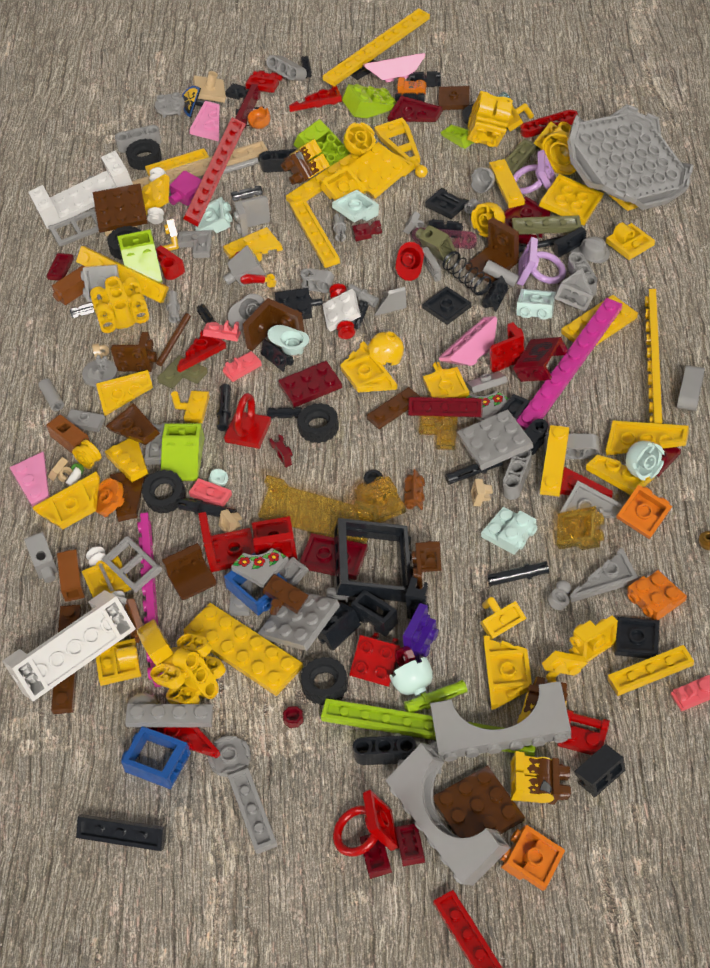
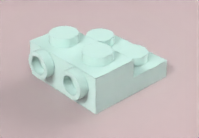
(356, 206)
(216, 216)
(535, 304)
(510, 530)

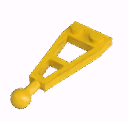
(396, 128)

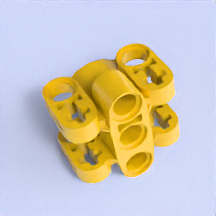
(119, 304)
(189, 671)

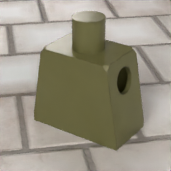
(437, 242)

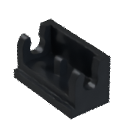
(415, 597)
(339, 627)
(600, 770)

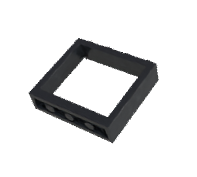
(371, 530)

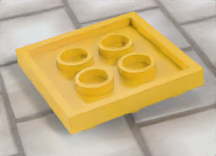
(378, 169)
(571, 199)

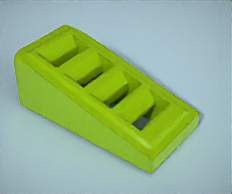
(458, 137)

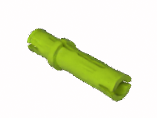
(438, 695)

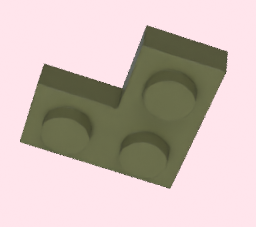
(171, 377)

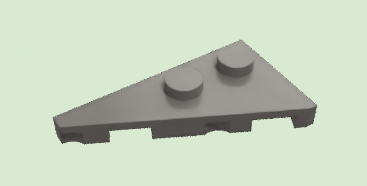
(585, 496)
(611, 576)

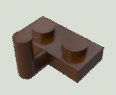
(284, 595)

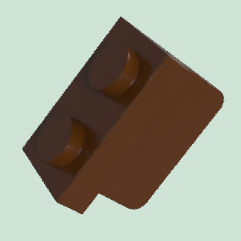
(135, 357)
(426, 559)
(189, 572)

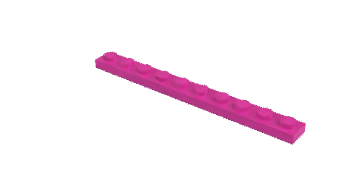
(570, 363)
(149, 588)

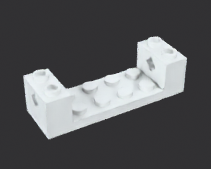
(80, 197)
(71, 647)

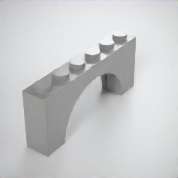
(545, 724)
(414, 785)

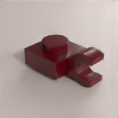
(364, 231)
(284, 453)

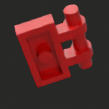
(266, 81)

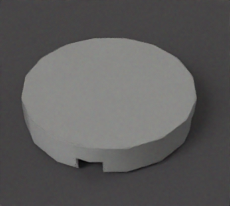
(234, 756)

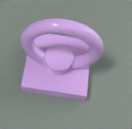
(544, 173)
(529, 261)

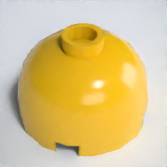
(359, 138)
(483, 213)
(386, 348)

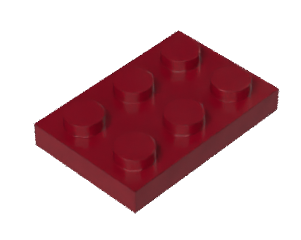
(310, 384)
(320, 556)

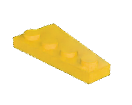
(625, 434)

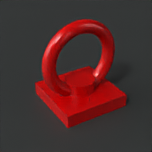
(247, 427)
(378, 821)

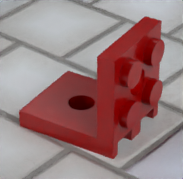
(274, 534)
(219, 546)

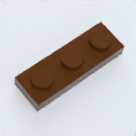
(391, 409)

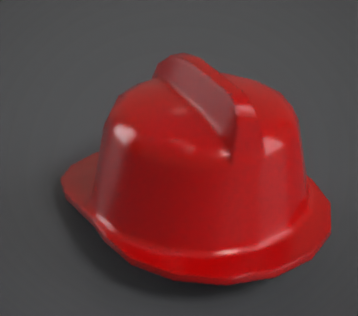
(409, 261)

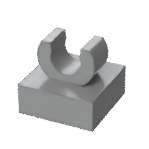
(413, 223)

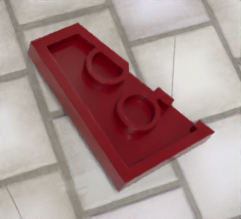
(414, 111)

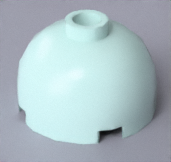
(644, 459)
(413, 677)

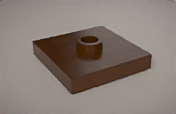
(454, 97)

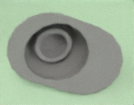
(594, 250)
(244, 309)

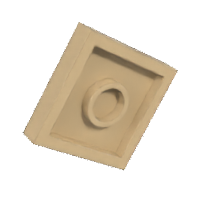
(211, 87)

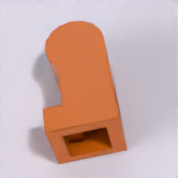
(410, 86)

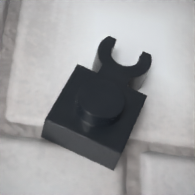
(236, 91)

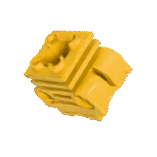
(489, 119)

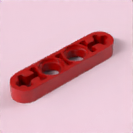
(532, 127)

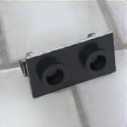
(432, 79)
(451, 225)
(496, 294)
(276, 355)

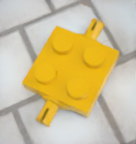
(445, 383)

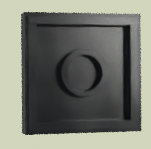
(447, 305)
(637, 637)

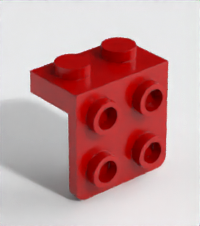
(508, 351)

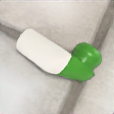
(78, 470)

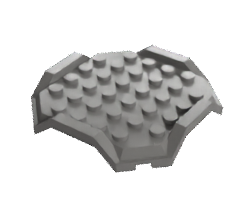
(628, 158)

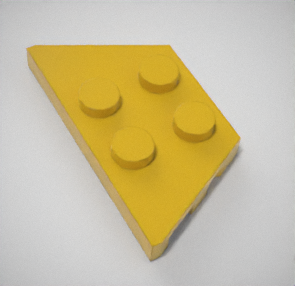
(366, 373)
(71, 503)
(506, 671)

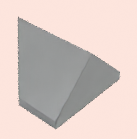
(575, 291)
(392, 301)

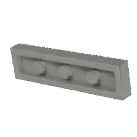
(169, 715)
(252, 811)

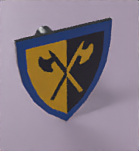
(191, 100)

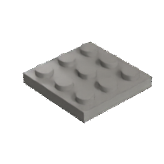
(495, 439)
(301, 628)

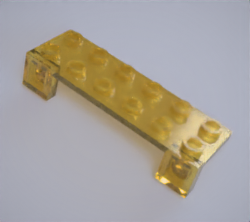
(312, 511)

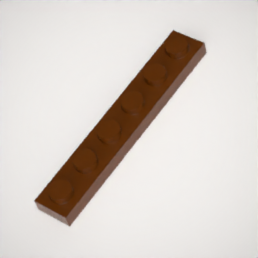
(64, 692)

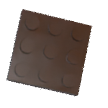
(120, 207)
(478, 804)

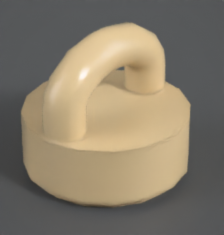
(96, 349)

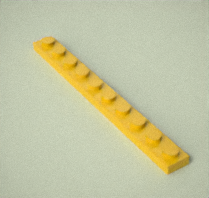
(376, 47)
(653, 353)

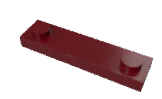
(248, 104)
(445, 407)

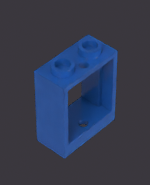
(233, 583)
(173, 766)

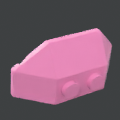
(395, 67)
(472, 343)

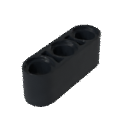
(272, 160)
(374, 745)

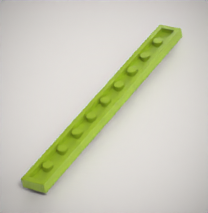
(391, 721)

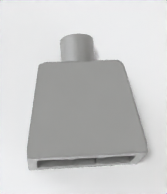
(41, 557)

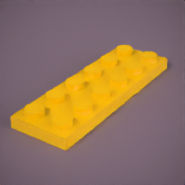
(245, 649)

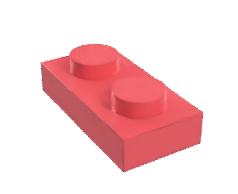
(210, 493)

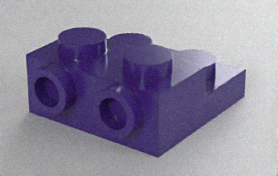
(420, 633)

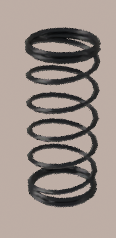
(476, 284)

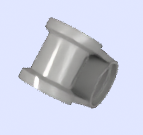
(317, 280)

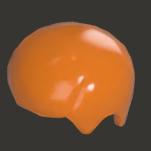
(259, 118)

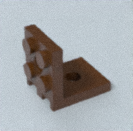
(501, 249)
(266, 316)

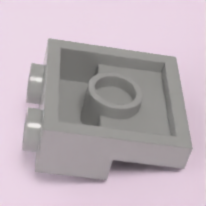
(95, 277)

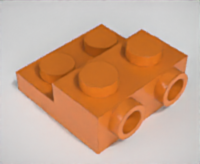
(644, 511)
(655, 595)
(532, 857)

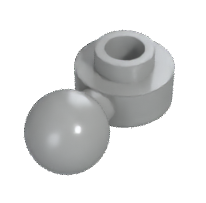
(558, 597)

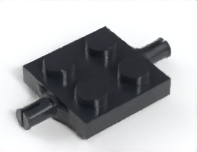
(298, 300)

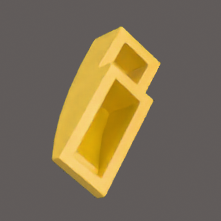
(154, 642)

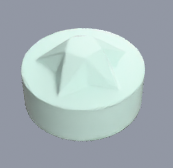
(218, 477)

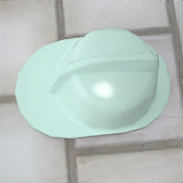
(290, 339)

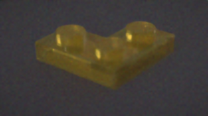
(443, 427)

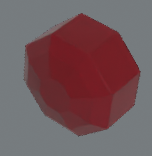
(404, 655)
(293, 717)

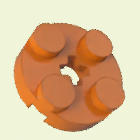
(109, 496)

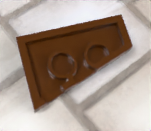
(133, 425)
(131, 494)

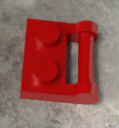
(586, 740)

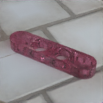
(465, 235)

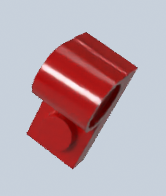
(171, 265)

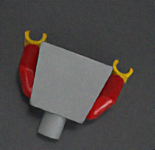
(247, 269)

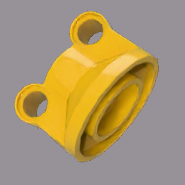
(557, 149)

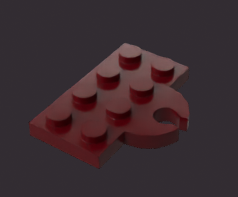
(530, 209)

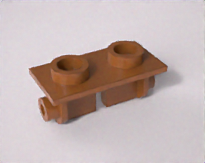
(414, 487)

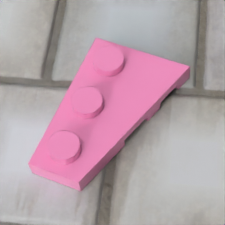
(207, 122)
(32, 478)

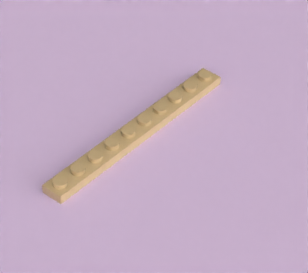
(199, 167)

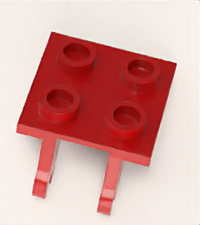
(374, 659)

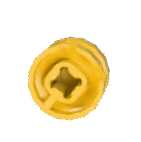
(86, 454)

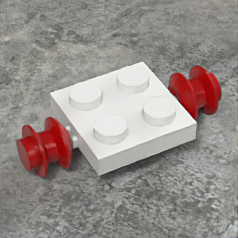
(341, 311)

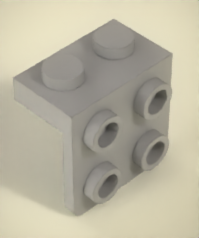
(251, 213)

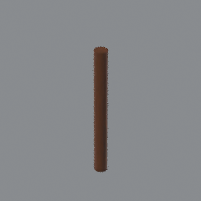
(173, 339)

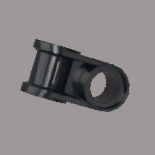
(536, 432)

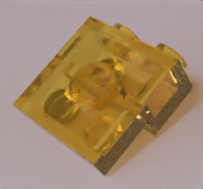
(383, 495)
(580, 528)

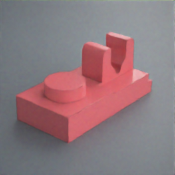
(224, 331)
(241, 366)
(692, 693)

